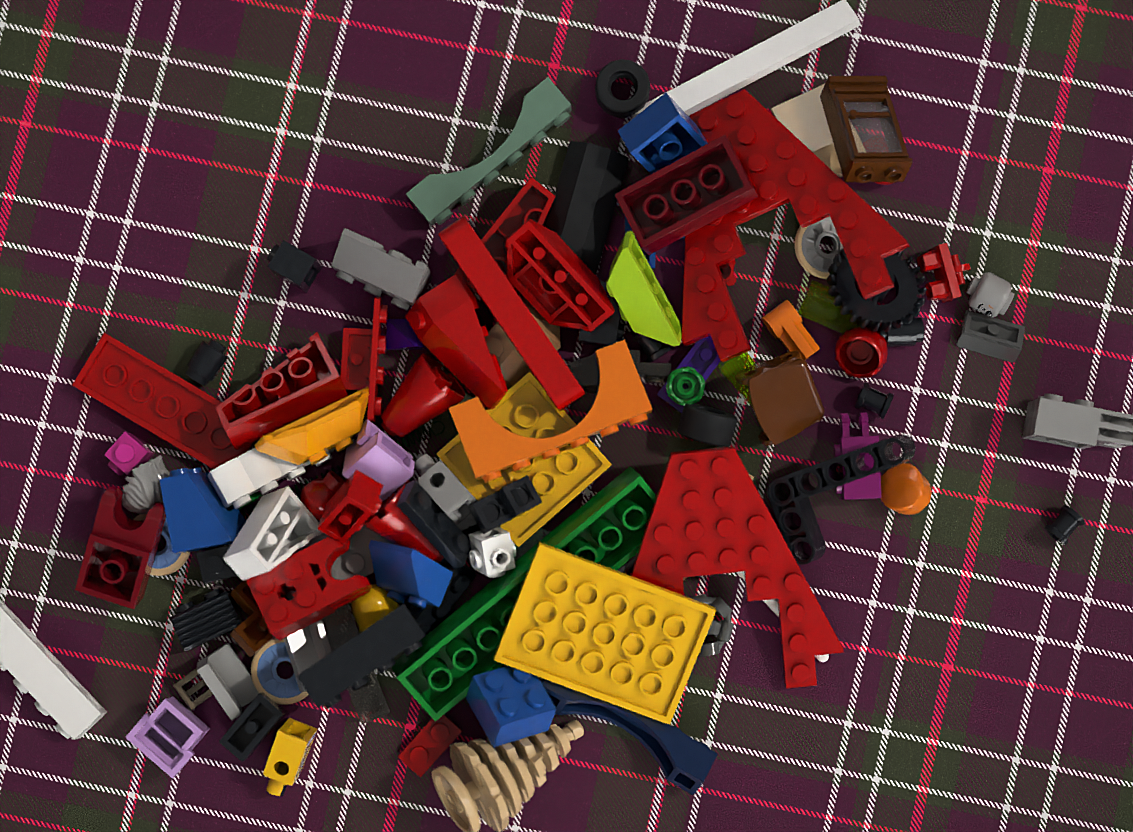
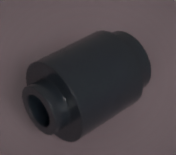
(906, 336)
(207, 361)

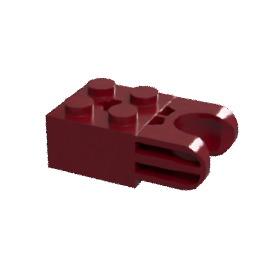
(122, 543)

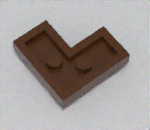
(253, 632)

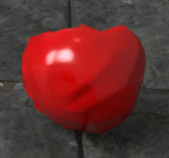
(861, 352)

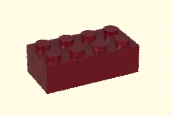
(686, 195)

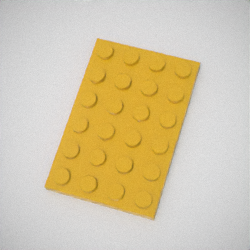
(604, 633)

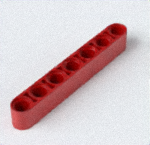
(511, 313)

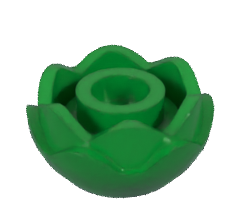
(687, 376)

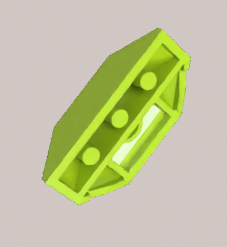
(641, 295)

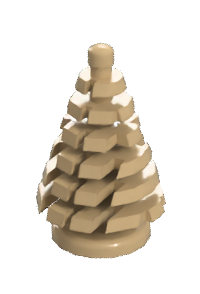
(500, 776)

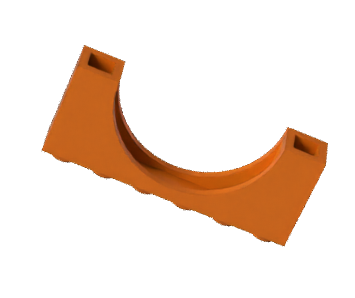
(618, 401)

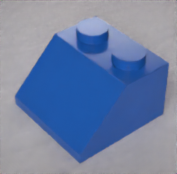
(408, 574)

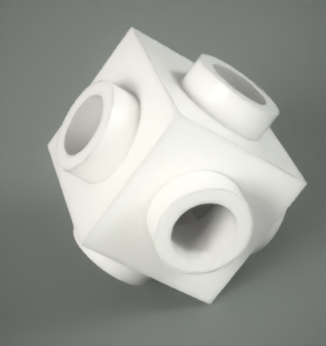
(492, 552)

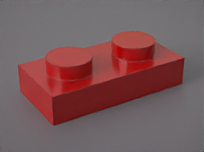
(429, 744)

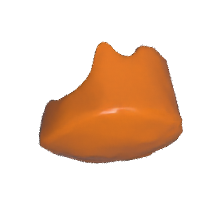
(905, 489)

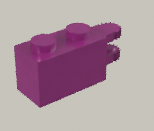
(866, 487)

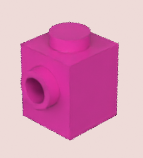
(127, 454)

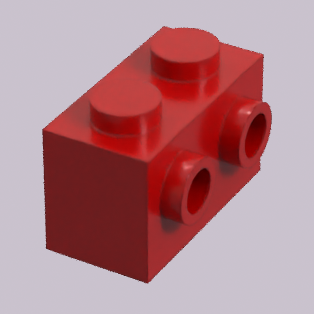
(351, 507)

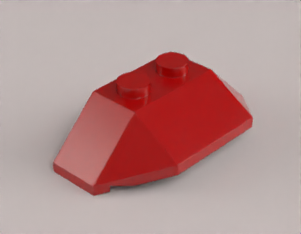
(555, 279)

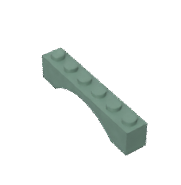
(440, 193)

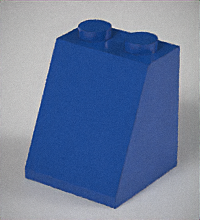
(196, 513)

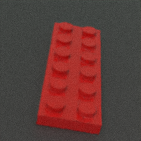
(157, 401)

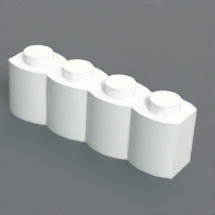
(253, 473)

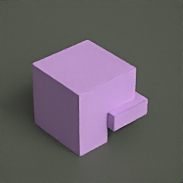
(379, 459)
(168, 735)

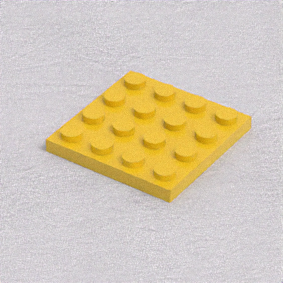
(558, 480)

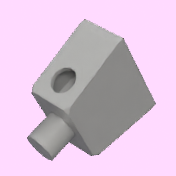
(451, 495)

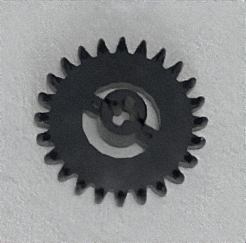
(894, 314)

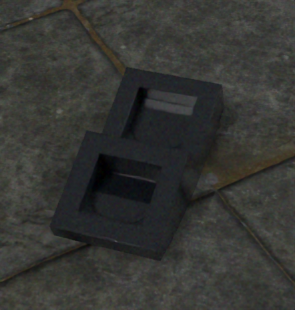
(505, 504)

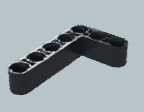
(827, 479)

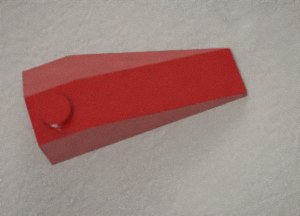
(451, 331)

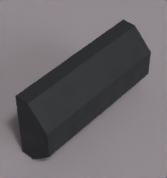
(587, 199)

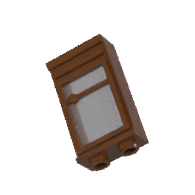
(865, 129)

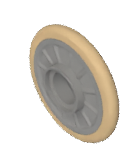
(808, 247)

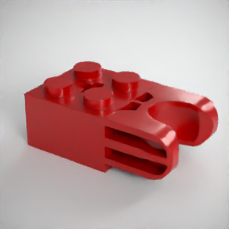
(316, 589)

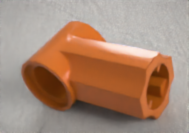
(787, 326)

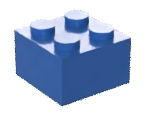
(661, 135)
(510, 705)

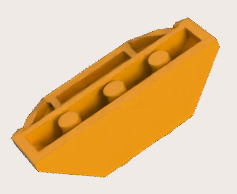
(318, 432)

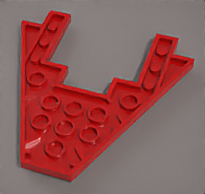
(780, 173)
(716, 523)

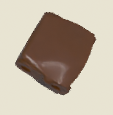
(782, 396)

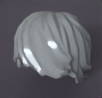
(144, 486)

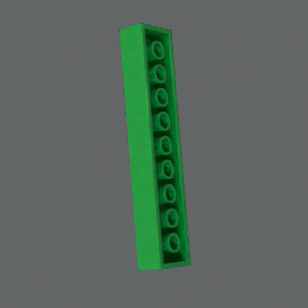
(464, 644)

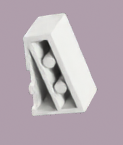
(271, 534)

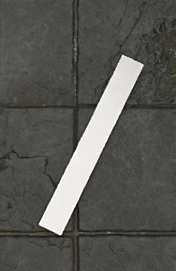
(763, 58)

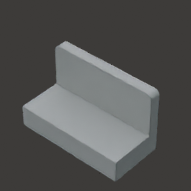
(307, 648)
(228, 680)

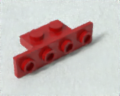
(361, 359)

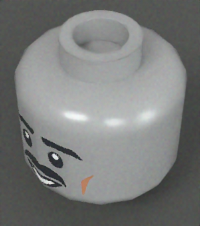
(990, 294)

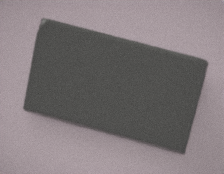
(991, 336)

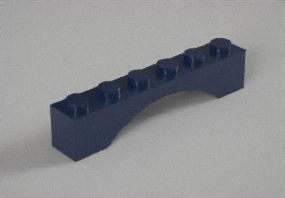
(678, 755)

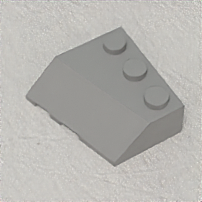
(380, 272)

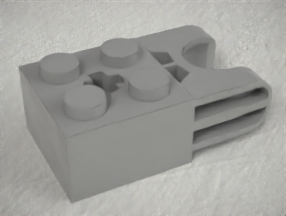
(1076, 424)

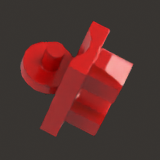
(947, 273)

